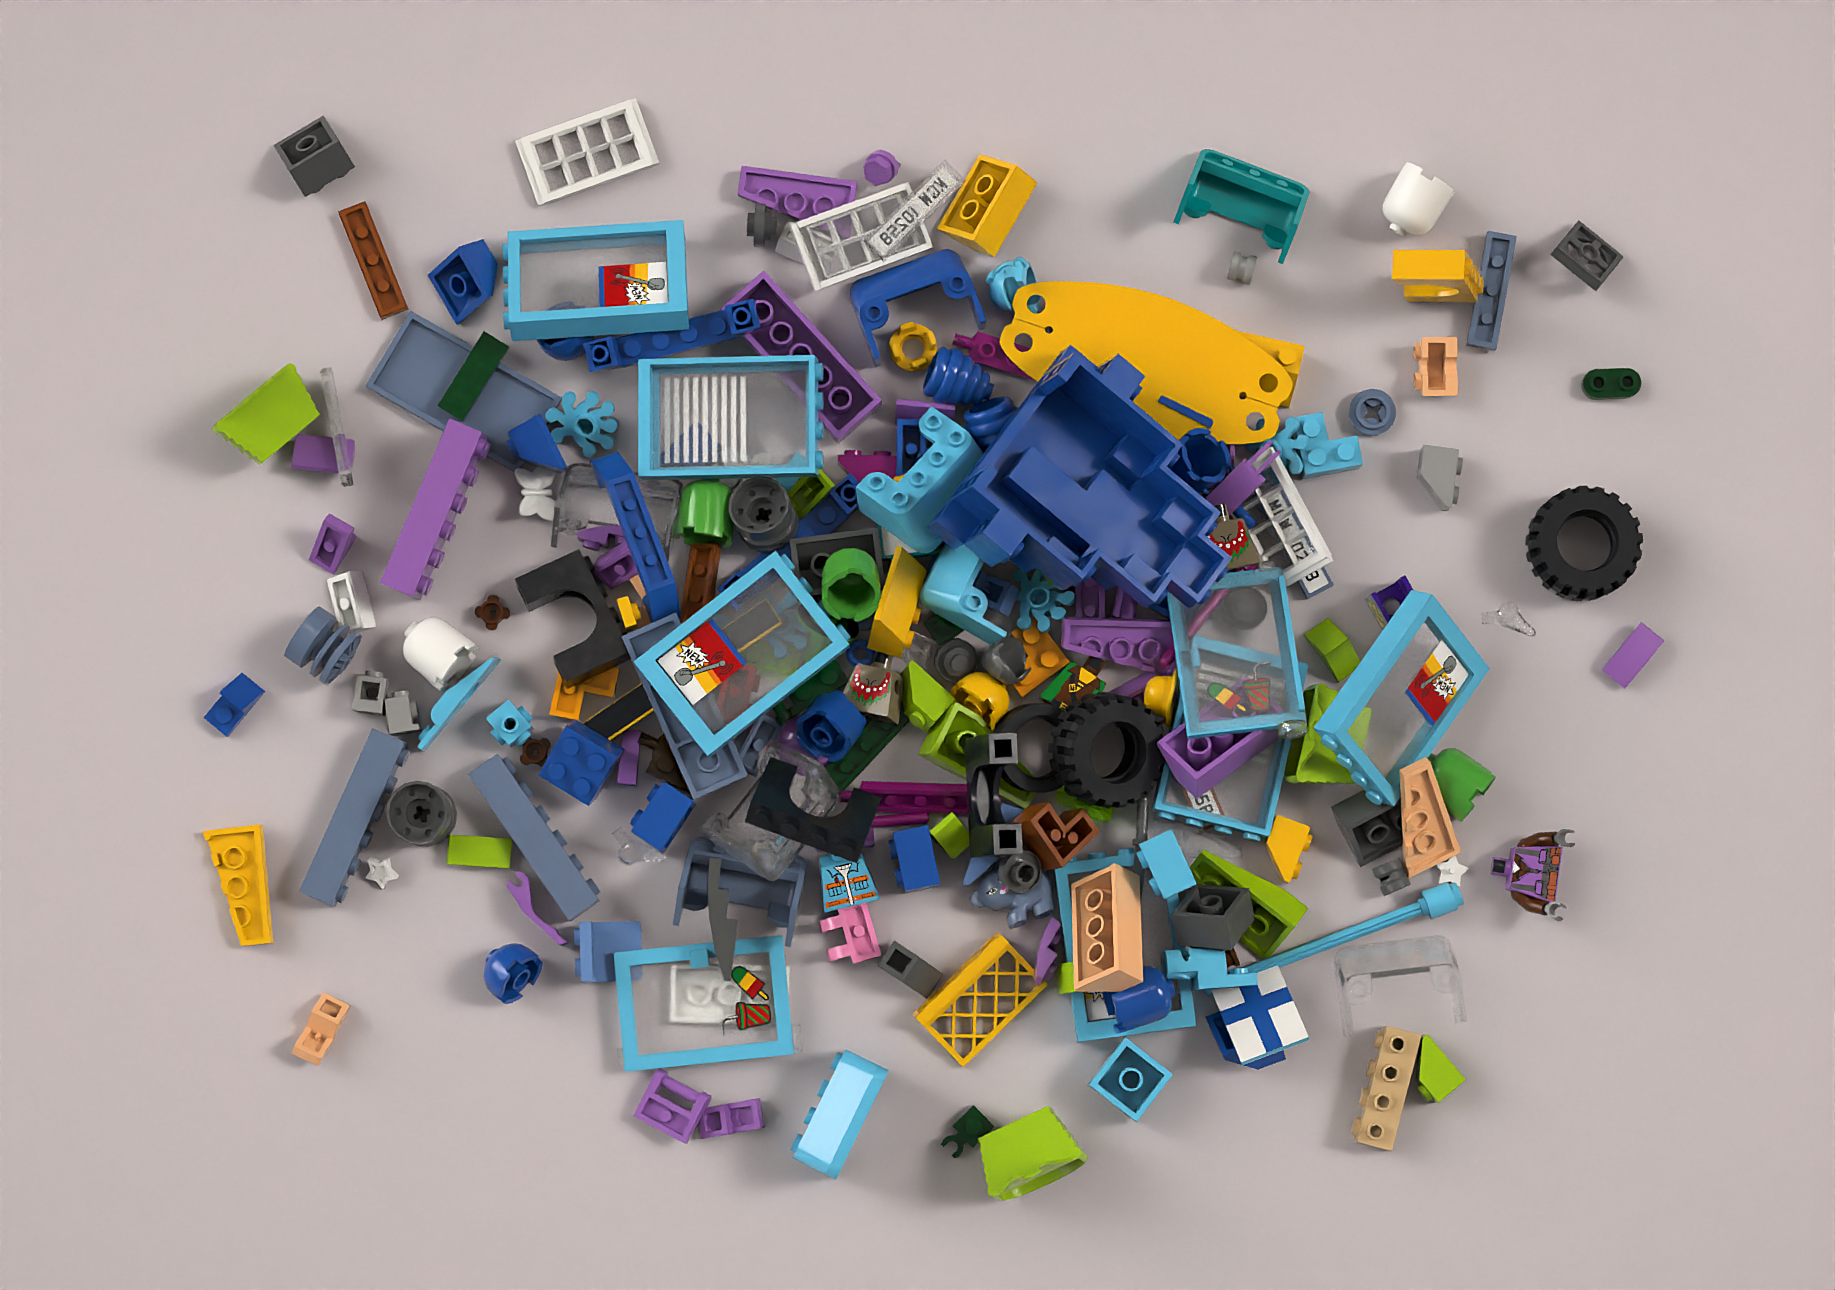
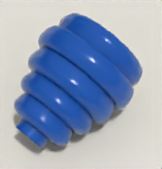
(956, 379)
(988, 419)

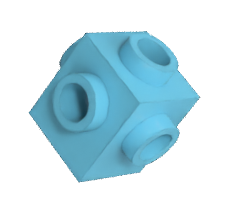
(503, 716)

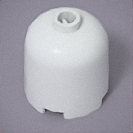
(1415, 201)
(438, 651)

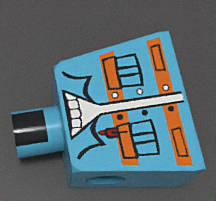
(845, 882)

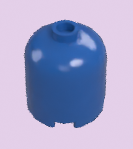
(1201, 460)
(1141, 1003)

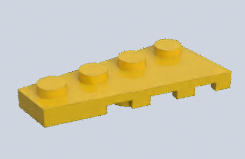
(244, 879)

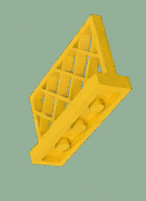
(963, 979)

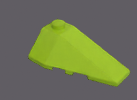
(946, 748)
(1273, 907)

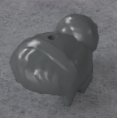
(1006, 660)

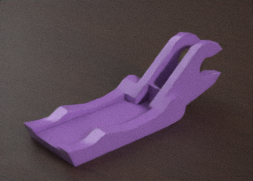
(1240, 482)
(524, 899)

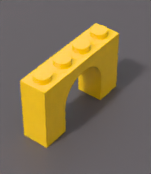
(1437, 275)

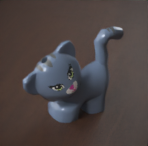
(996, 897)

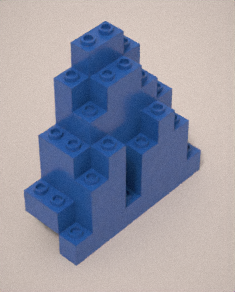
(1088, 491)

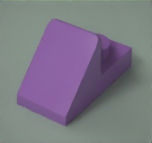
(332, 543)

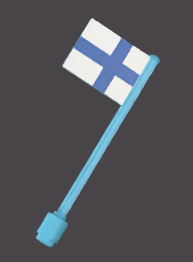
(1264, 1015)

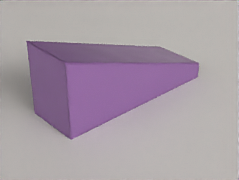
(629, 759)

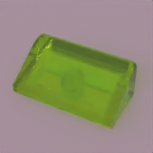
(1100, 813)

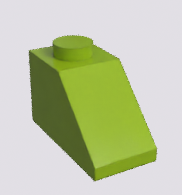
(923, 697)
(1435, 1071)

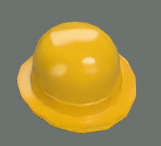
(1160, 694)

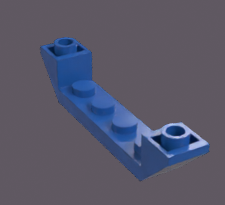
(703, 331)
(819, 521)
(640, 535)

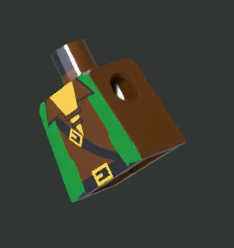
(1074, 683)

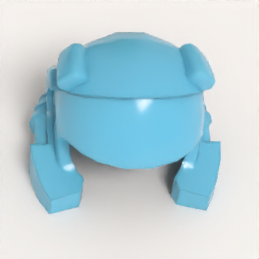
(1006, 281)

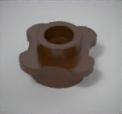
(492, 620)
(541, 757)

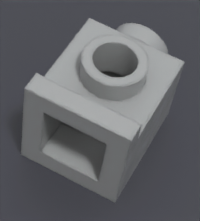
(362, 702)
(402, 714)

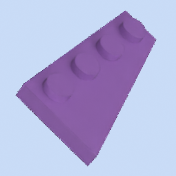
(794, 193)
(1121, 640)

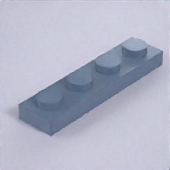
(1495, 271)

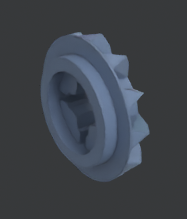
(1372, 398)

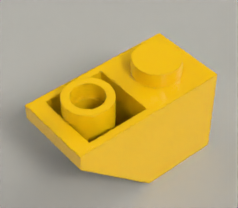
(1285, 846)

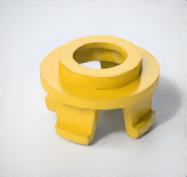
(907, 331)

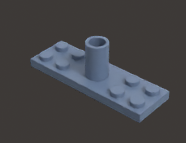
(700, 773)

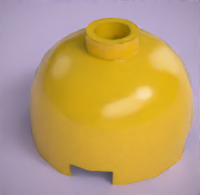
(982, 696)

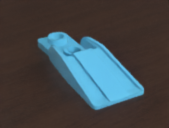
(453, 701)

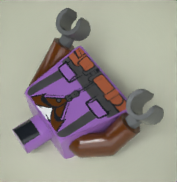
(1534, 871)

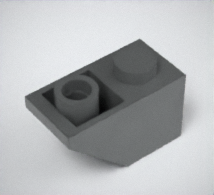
(910, 969)

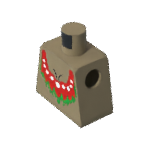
(1234, 539)
(876, 689)

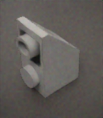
(1438, 472)

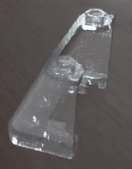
(761, 849)

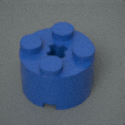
(829, 726)

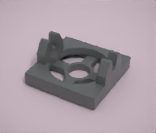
(1596, 245)

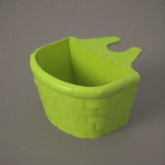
(269, 416)
(1307, 757)
(1029, 1154)

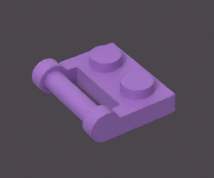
(668, 1115)

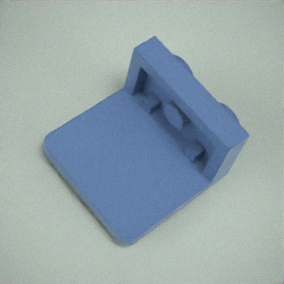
(598, 944)

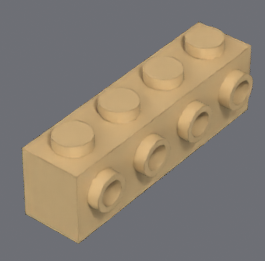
(1386, 1088)

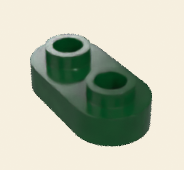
(1612, 383)

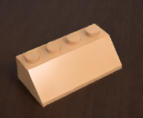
(1107, 931)

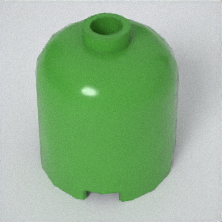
(705, 513)
(850, 584)
(1459, 780)

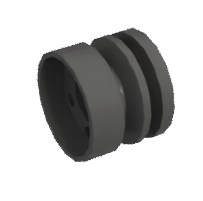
(762, 500)
(406, 807)

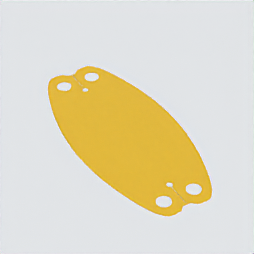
(1169, 342)

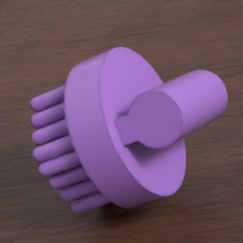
(880, 167)

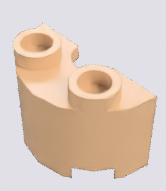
(1436, 366)

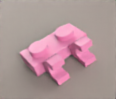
(858, 933)

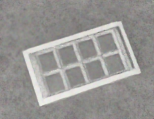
(587, 152)
(834, 239)
(1283, 524)

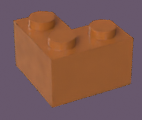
(1055, 837)

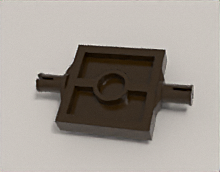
(663, 763)

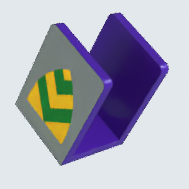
(1375, 601)

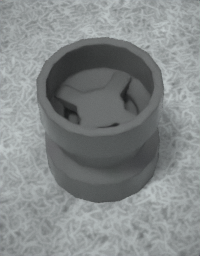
(1391, 877)

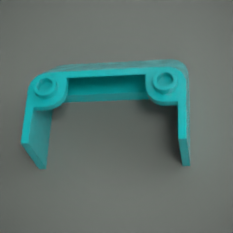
(1245, 195)

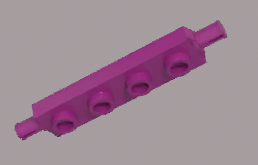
(988, 351)
(916, 797)

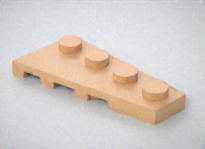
(1425, 820)

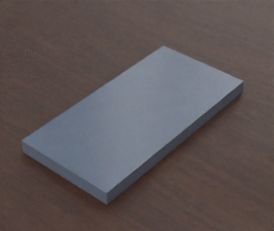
(424, 364)

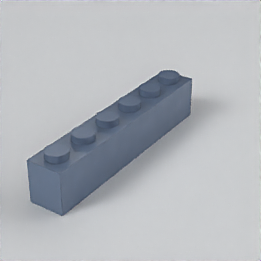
(354, 817)
(534, 837)

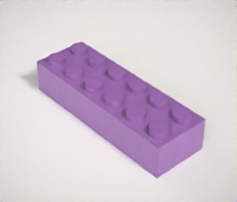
(789, 332)
(435, 509)

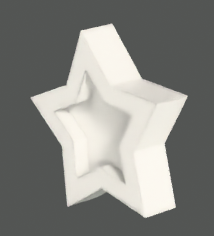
(381, 871)
(1451, 871)

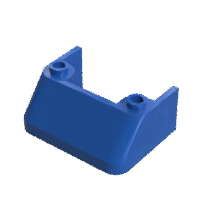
(872, 292)

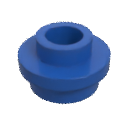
(856, 645)

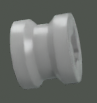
(1241, 267)

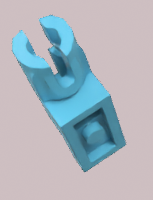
(1206, 968)

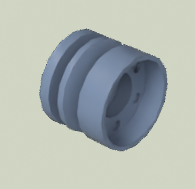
(318, 642)

